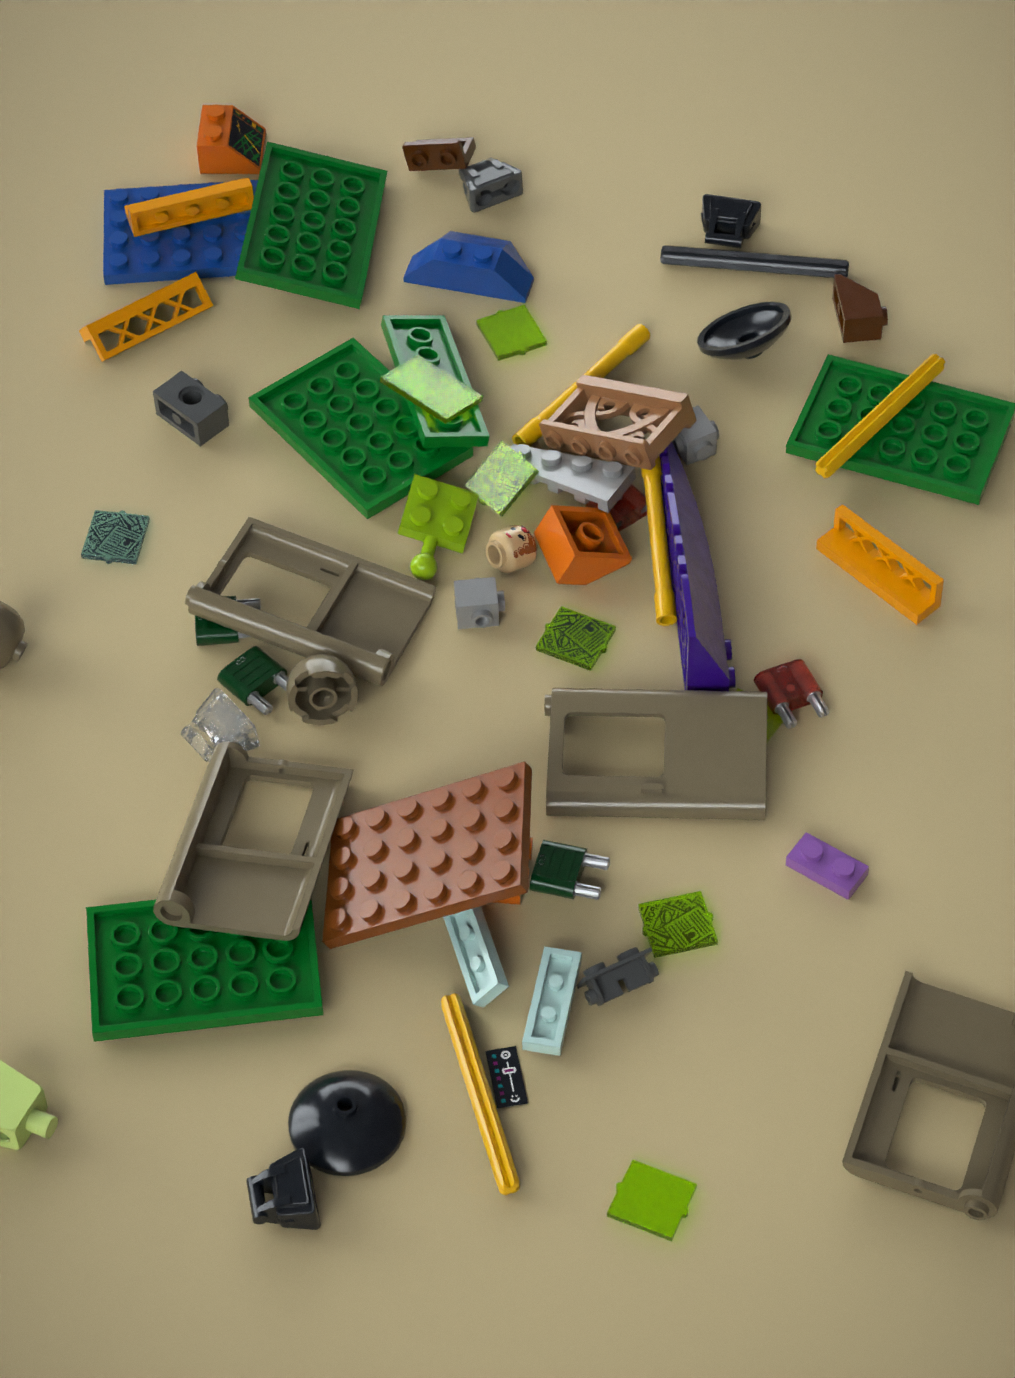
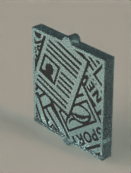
(115, 537)

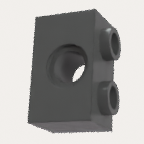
(191, 408)

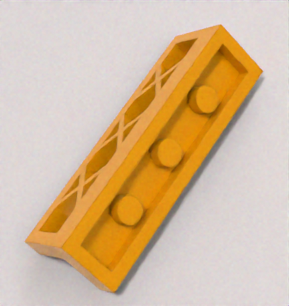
(190, 207)
(137, 308)
(880, 568)

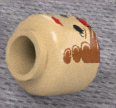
(511, 549)

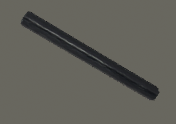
(753, 261)

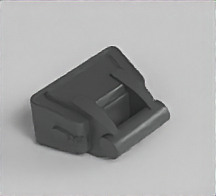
(490, 183)

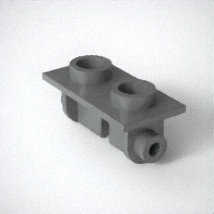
(603, 980)

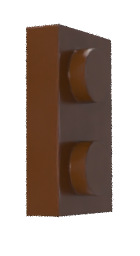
(439, 153)

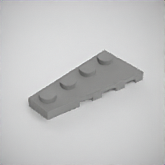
(580, 475)

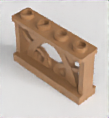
(578, 431)

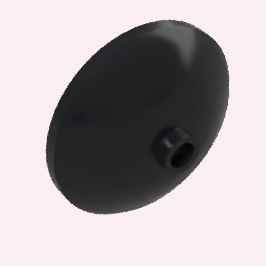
(745, 331)
(351, 1139)

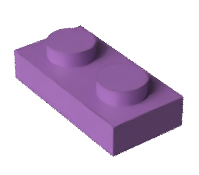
(827, 865)

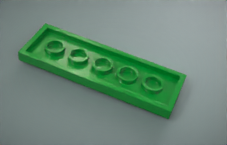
(433, 340)

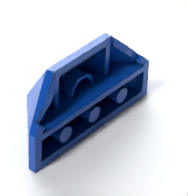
(472, 266)

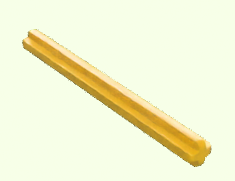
(879, 416)
(480, 1094)

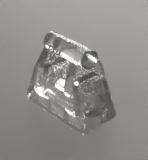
(222, 723)

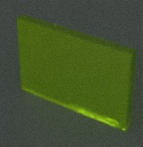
(431, 389)

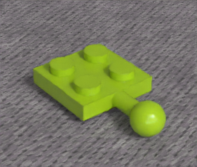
(437, 517)

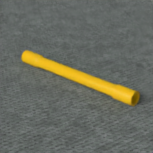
(626, 346)
(664, 596)

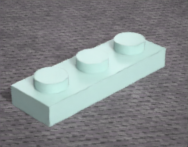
(476, 955)
(552, 1001)

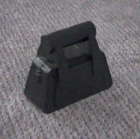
(729, 220)
(293, 1193)

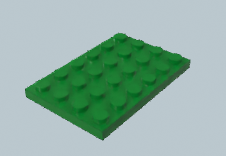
(312, 225)
(353, 428)
(936, 443)
(188, 979)

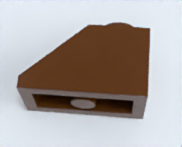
(857, 311)

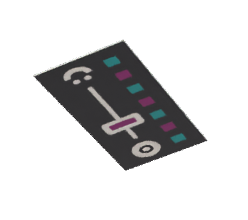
(506, 1077)

